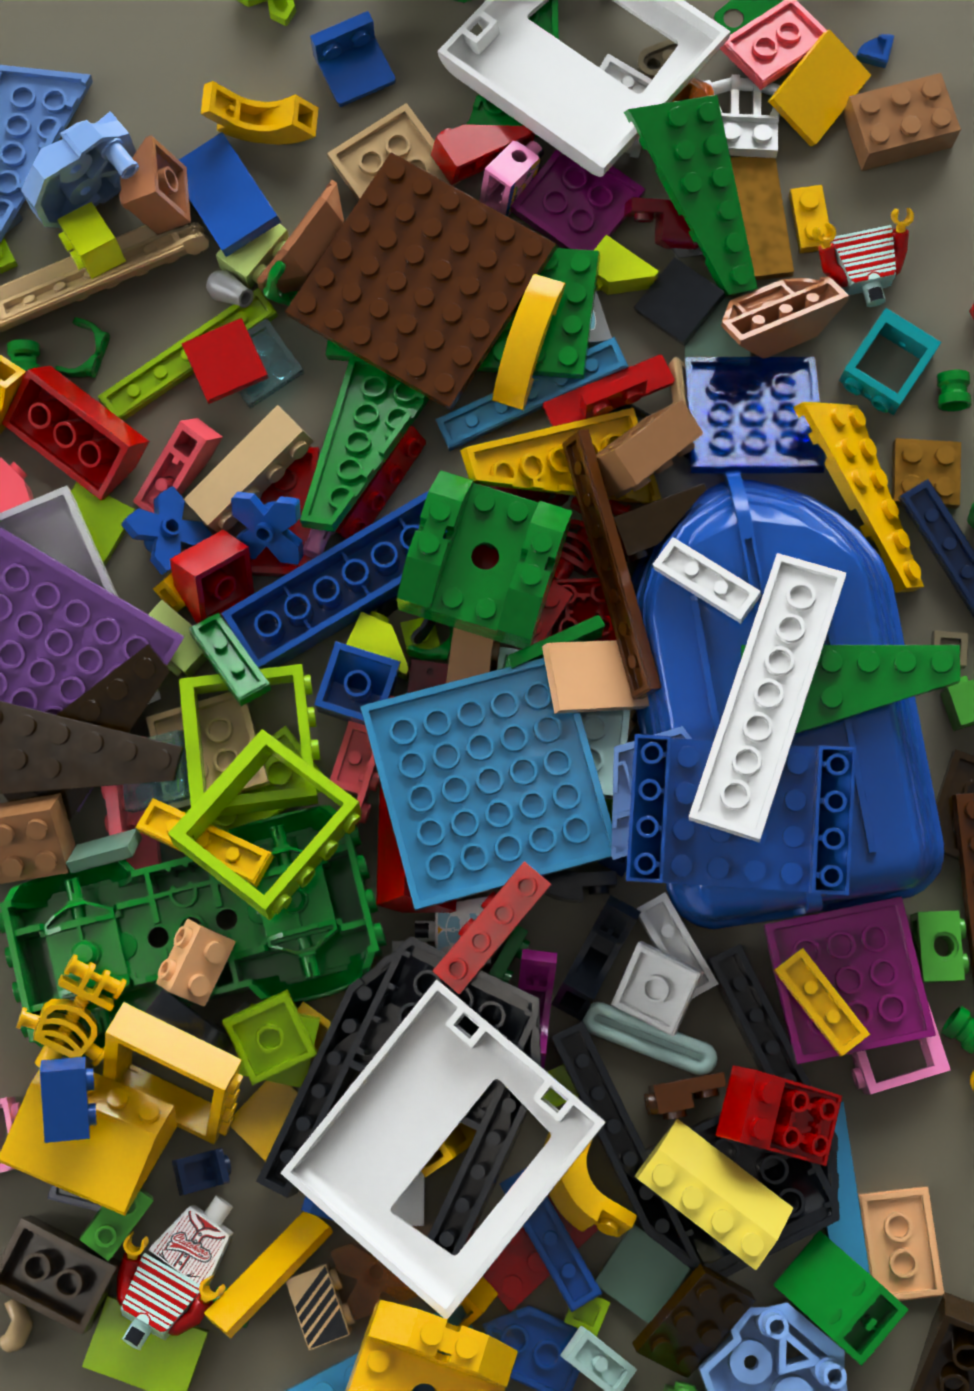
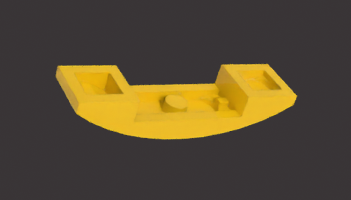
(526, 340)

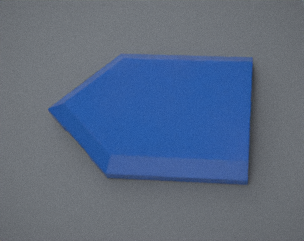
(539, 1344)

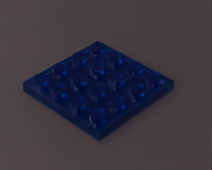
(750, 414)

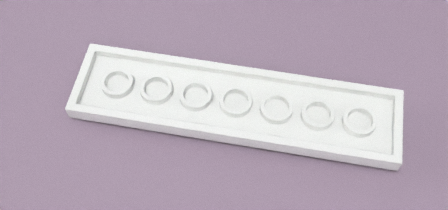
(767, 698)

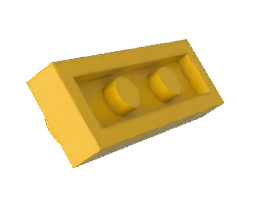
(821, 1002)

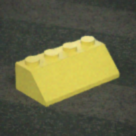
(715, 1193)

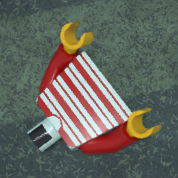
(866, 258)
(158, 1296)

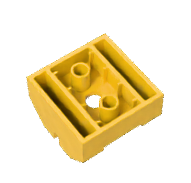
(403, 1353)

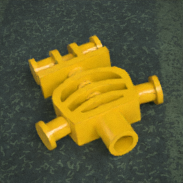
(59, 1039)

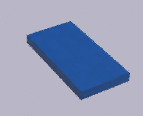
(227, 195)

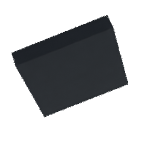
(679, 301)

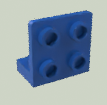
(351, 59)

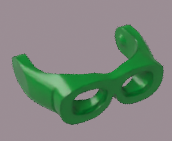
(271, 291)
(91, 366)
(440, 652)

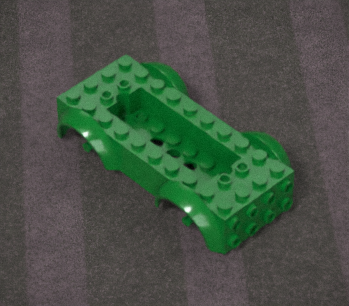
(109, 910)

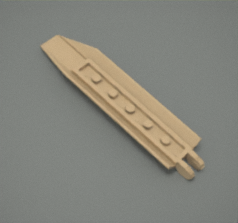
(64, 283)

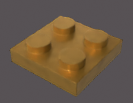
(927, 459)

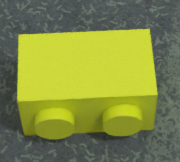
(91, 241)

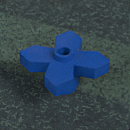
(269, 526)
(164, 529)

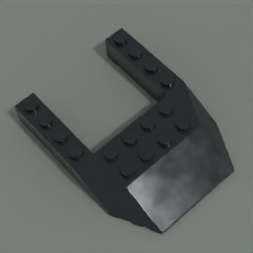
(360, 1028)
(800, 1183)

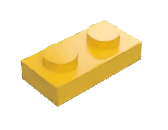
(808, 212)

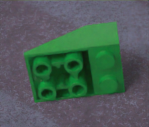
(840, 1297)

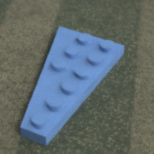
(32, 115)

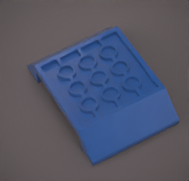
(802, 842)

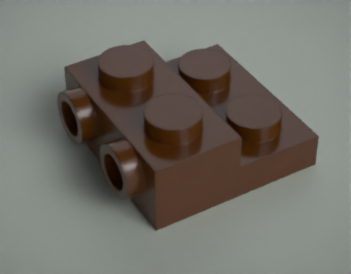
(675, 1097)

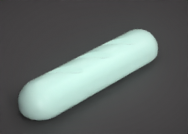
(627, 1031)

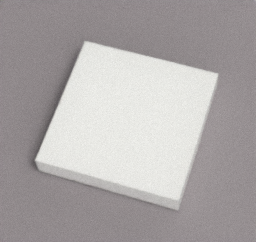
(657, 988)

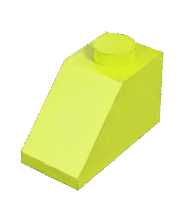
(621, 269)
(378, 636)

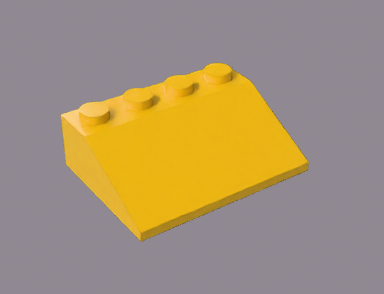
(110, 1164)

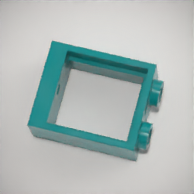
(905, 336)

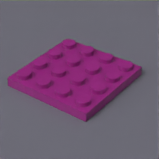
(871, 965)

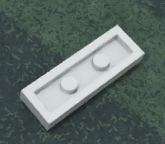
(707, 580)
(673, 938)

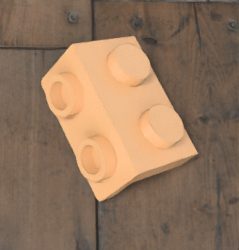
(195, 962)

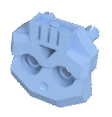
(79, 169)
(765, 1335)

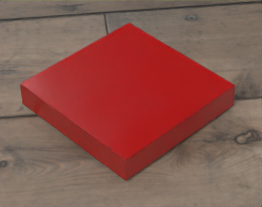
(225, 361)

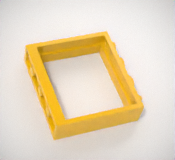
(183, 1053)

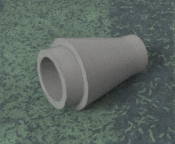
(227, 288)

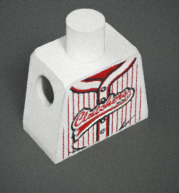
(196, 1240)

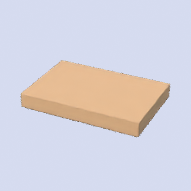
(588, 677)
(902, 1242)

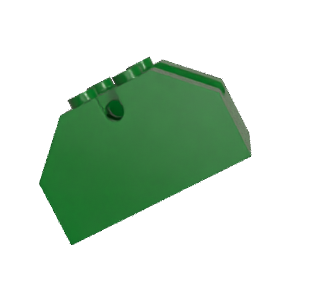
(495, 602)

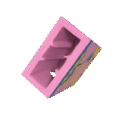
(509, 175)

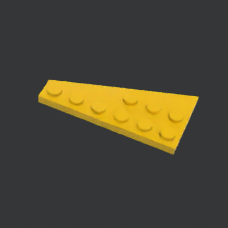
(538, 460)
(863, 484)

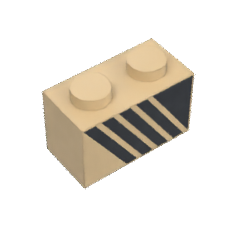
(320, 1305)

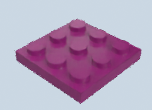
(574, 204)

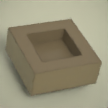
(952, 638)

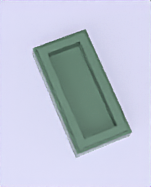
(104, 850)

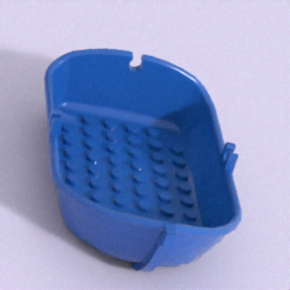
(697, 657)

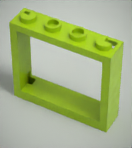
(193, 742)
(225, 790)

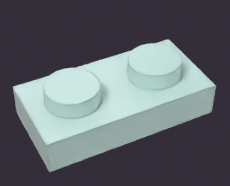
(598, 1361)

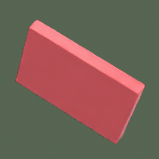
(773, 42)

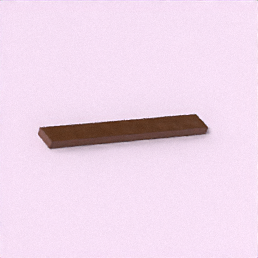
(611, 565)

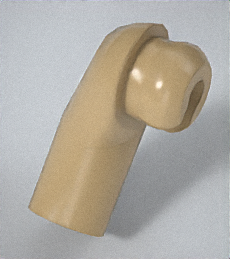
(19, 1328)

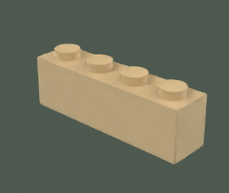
(249, 468)

